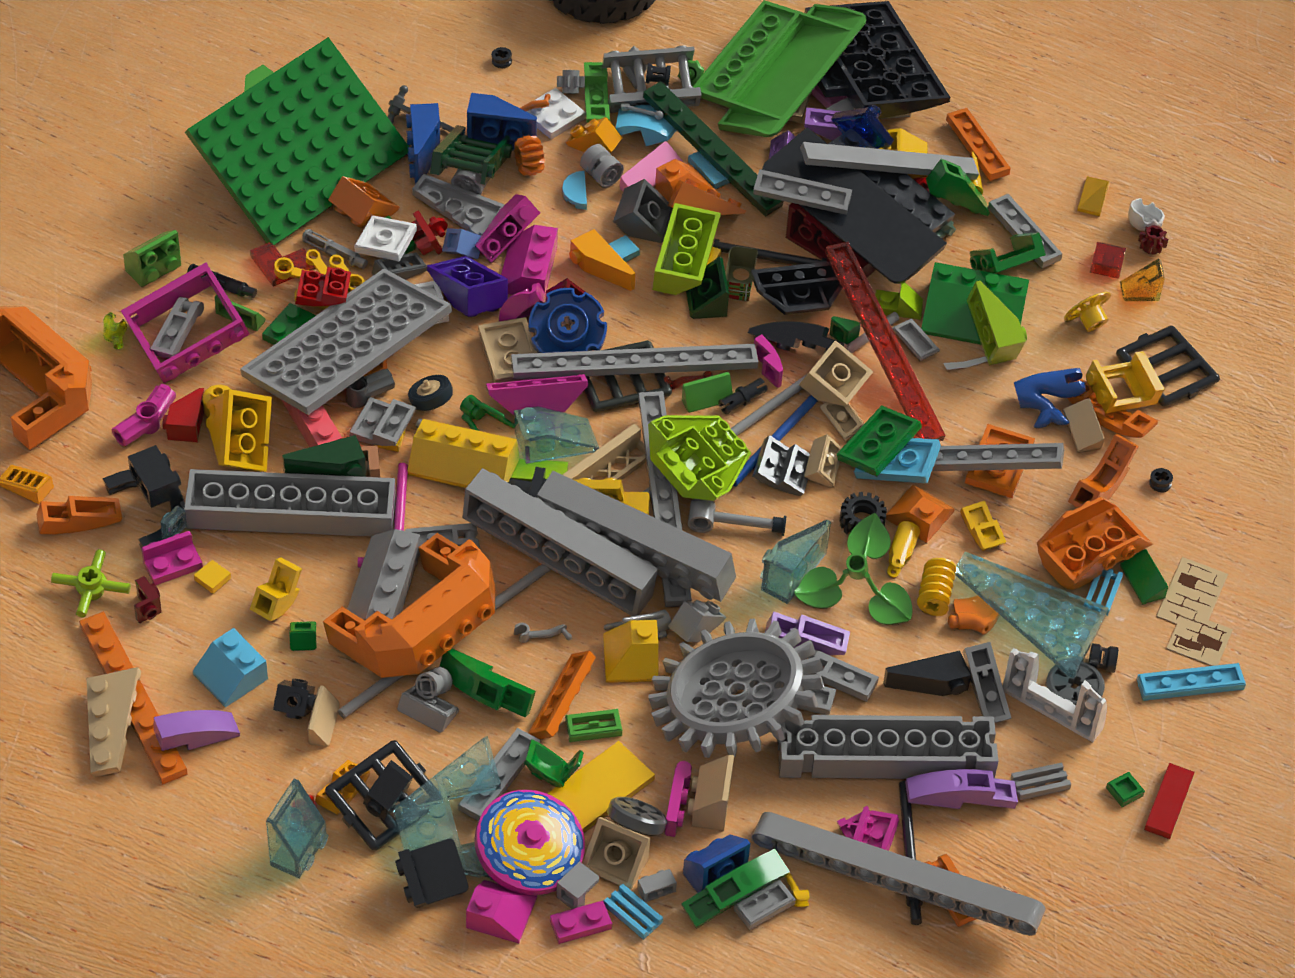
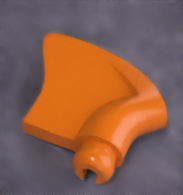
(973, 614)

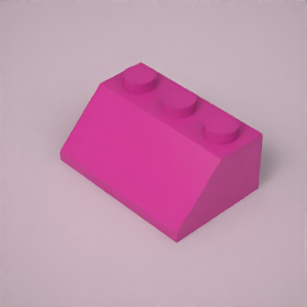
(530, 258)

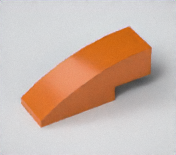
(77, 514)

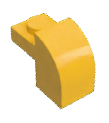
(279, 593)

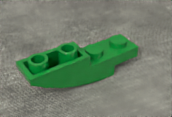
(485, 686)
(734, 887)

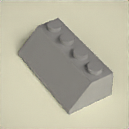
(385, 574)

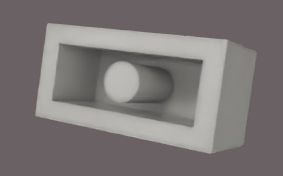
(656, 885)

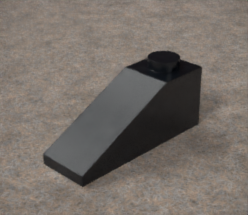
(933, 675)

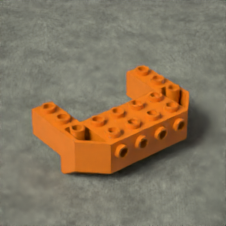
(48, 369)
(429, 624)

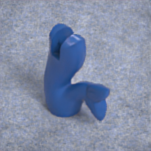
(1054, 383)

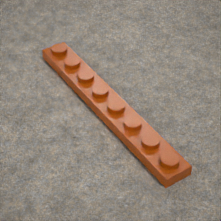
(113, 658)

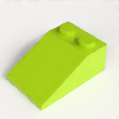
(996, 325)

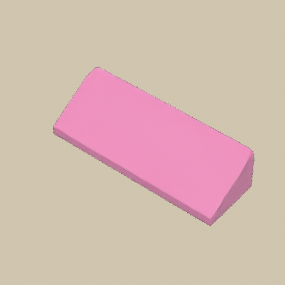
(647, 166)

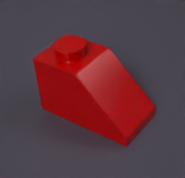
(185, 417)

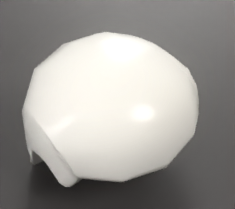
(1144, 215)

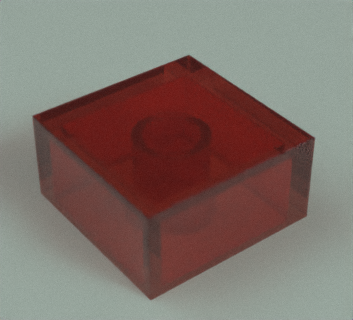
(1108, 260)

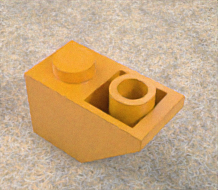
(594, 133)

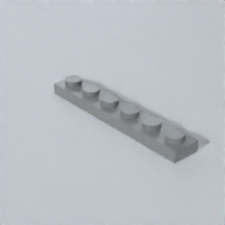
(1000, 457)

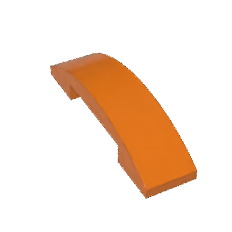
(1122, 421)

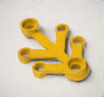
(287, 264)

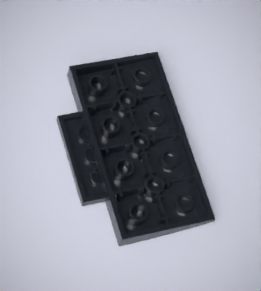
(883, 67)

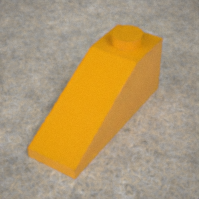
(601, 260)

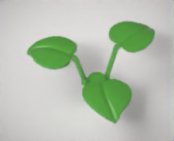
(867, 539)

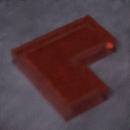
(266, 256)

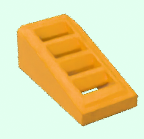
(35, 494)

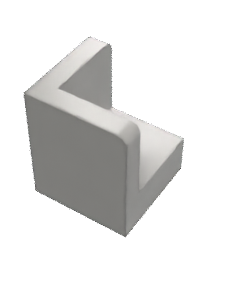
(575, 884)

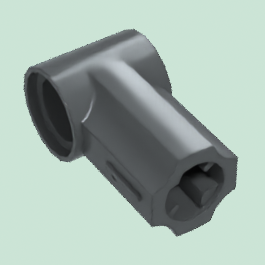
(369, 386)

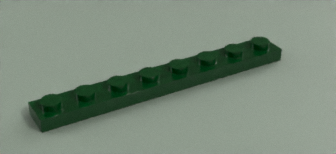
(709, 145)

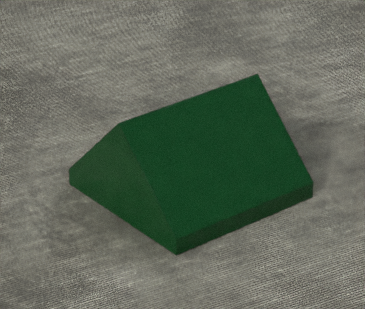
(712, 296)

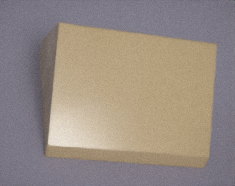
(617, 853)

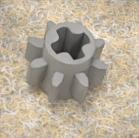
(570, 81)

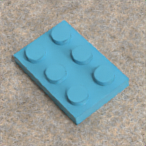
(911, 464)

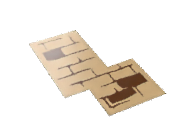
(1190, 605)

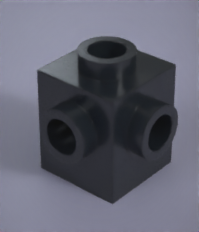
(294, 698)

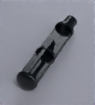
(230, 284)

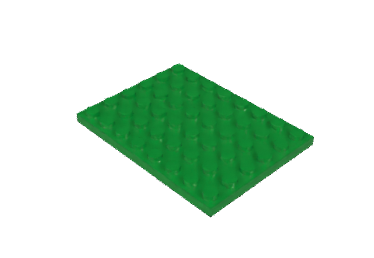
(295, 138)

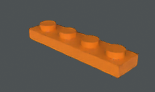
(976, 140)
(562, 695)

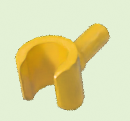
(801, 896)

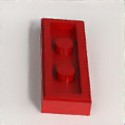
(1169, 801)

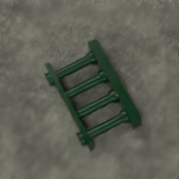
(470, 154)

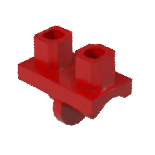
(435, 228)

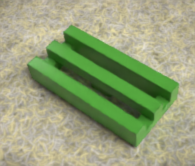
(594, 729)

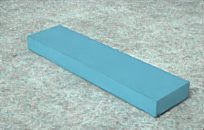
(1190, 681)

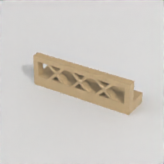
(612, 453)

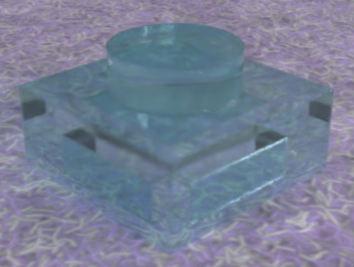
(173, 522)

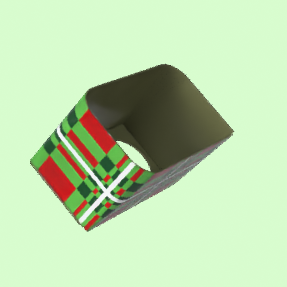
(740, 258)

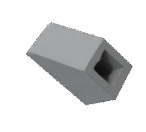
(695, 617)

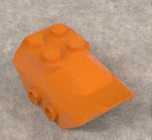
(1088, 542)

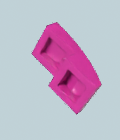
(771, 363)

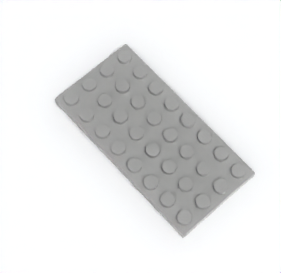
(345, 341)

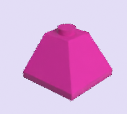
(499, 911)

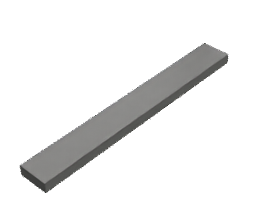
(881, 159)

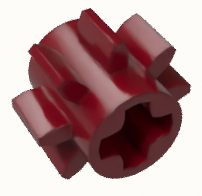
(1153, 239)

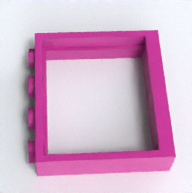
(164, 300)

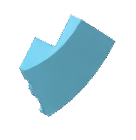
(652, 129)

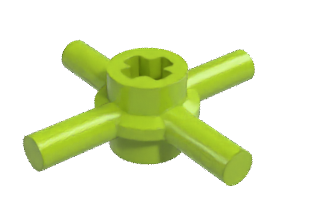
(91, 583)

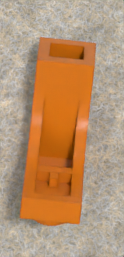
(1108, 473)

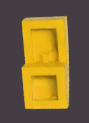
(982, 526)

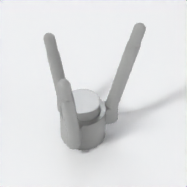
(662, 617)

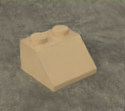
(836, 376)
(712, 794)

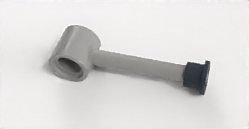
(703, 515)

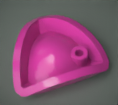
(521, 303)

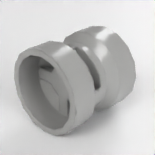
(433, 683)

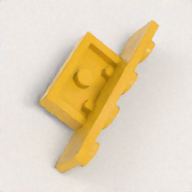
(614, 489)

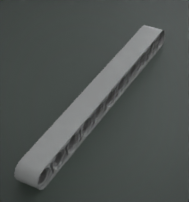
(899, 873)

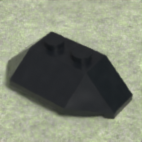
(798, 287)

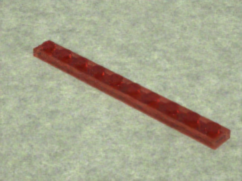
(883, 340)

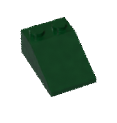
(334, 458)

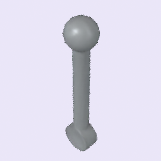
(626, 106)

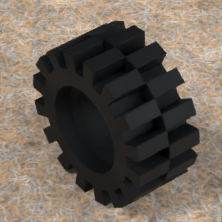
(860, 504)

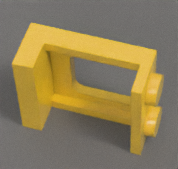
(1138, 376)

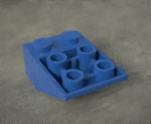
(423, 137)

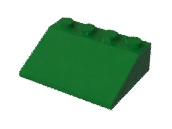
(947, 306)

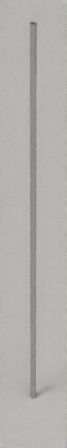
(541, 570)

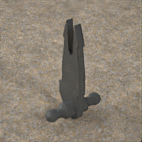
(396, 106)

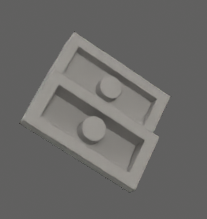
(382, 422)

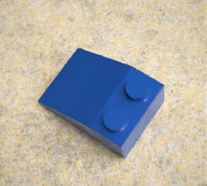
(493, 119)

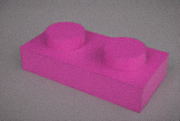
(580, 922)

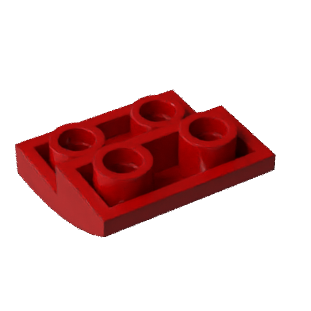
(323, 289)

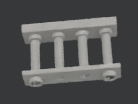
(687, 94)

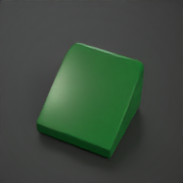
(844, 329)
(303, 636)

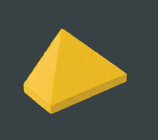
(1093, 196)

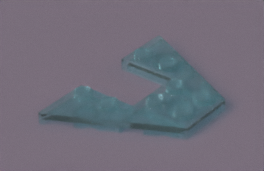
(427, 814)

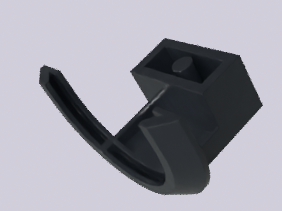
(154, 478)

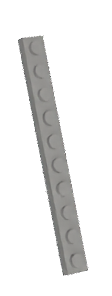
(634, 361)
(663, 494)

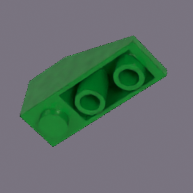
(953, 184)

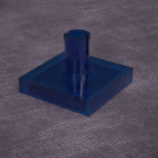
(866, 124)

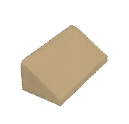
(843, 418)
(1084, 426)
(823, 461)
(323, 718)

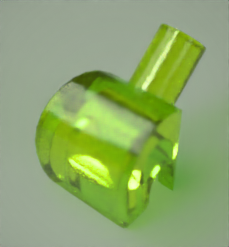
(114, 331)

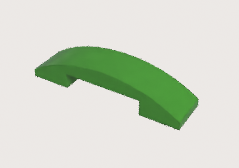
(596, 91)

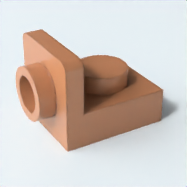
(371, 461)

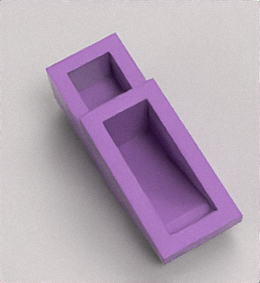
(824, 636)
(194, 728)

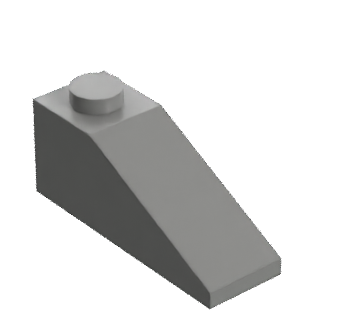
(986, 682)

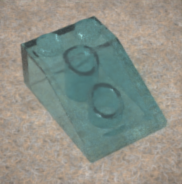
(552, 434)
(793, 559)
(295, 831)

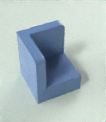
(461, 242)

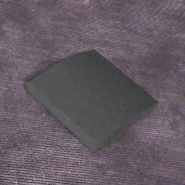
(782, 466)

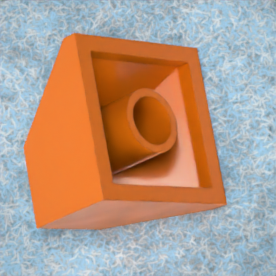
(675, 170)
(921, 510)

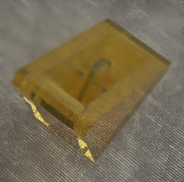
(1144, 284)

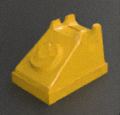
(240, 429)

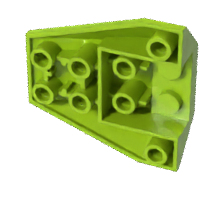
(697, 454)

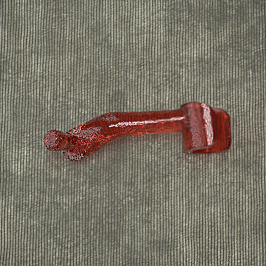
(685, 379)

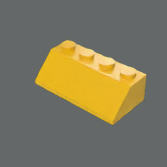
(458, 454)

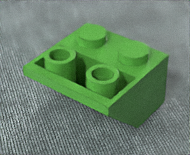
(153, 258)

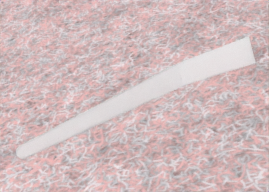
(956, 365)

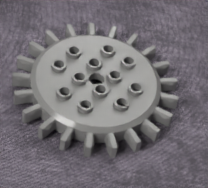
(703, 685)

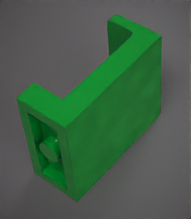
(1025, 247)

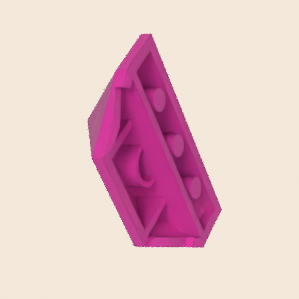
(547, 393)

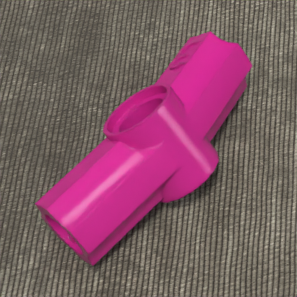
(147, 416)

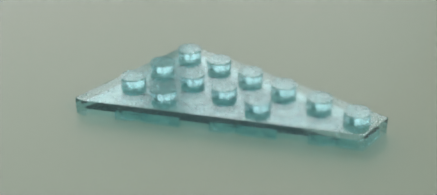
(1046, 615)

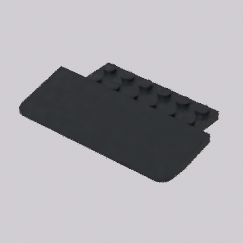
(888, 215)

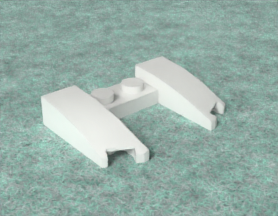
(1084, 718)

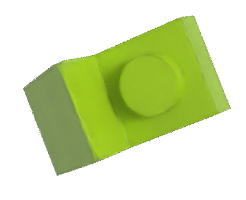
(905, 304)

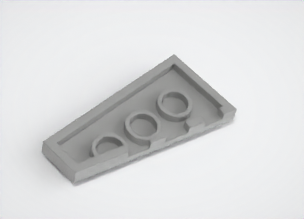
(457, 204)

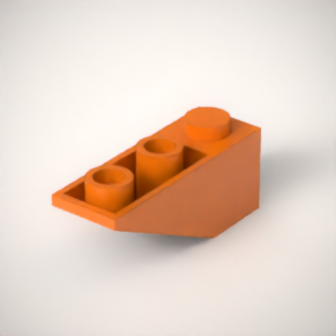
(689, 194)

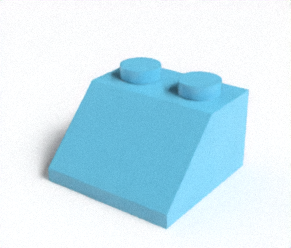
(231, 668)

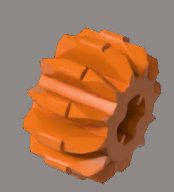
(529, 155)

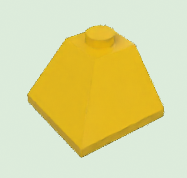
(631, 652)

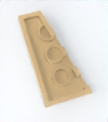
(109, 711)

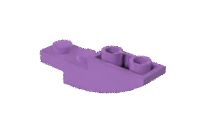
(954, 787)

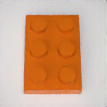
(998, 481)

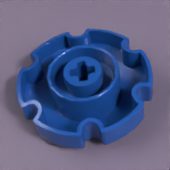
(563, 308)

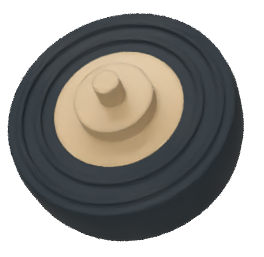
(430, 392)

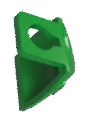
(549, 766)

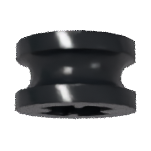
(506, 59)
(1163, 485)

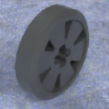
(1061, 683)
(637, 816)

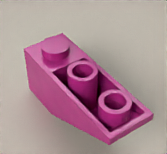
(506, 226)

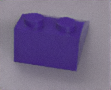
(470, 285)

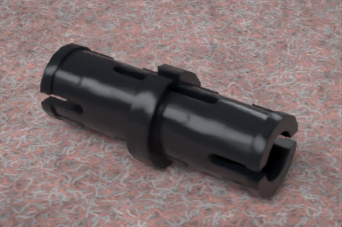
(742, 395)

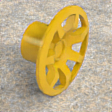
(1092, 314)

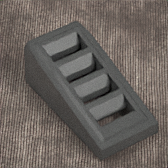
(395, 266)

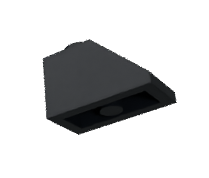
(387, 790)

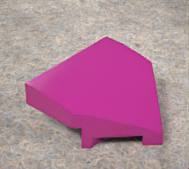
(871, 827)

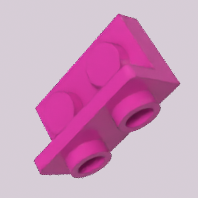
(171, 558)

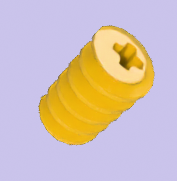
(936, 586)

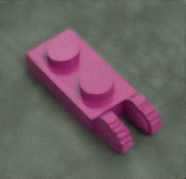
(678, 796)

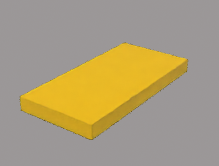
(607, 776)

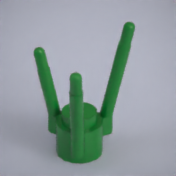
(475, 409)

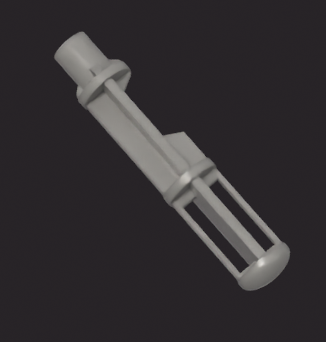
(333, 248)

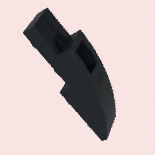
(790, 333)

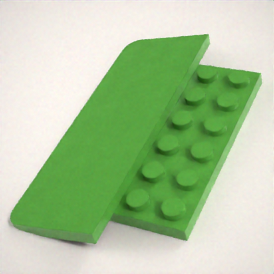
(776, 64)

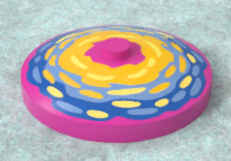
(528, 841)

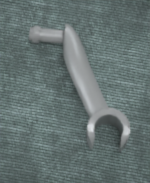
(549, 633)

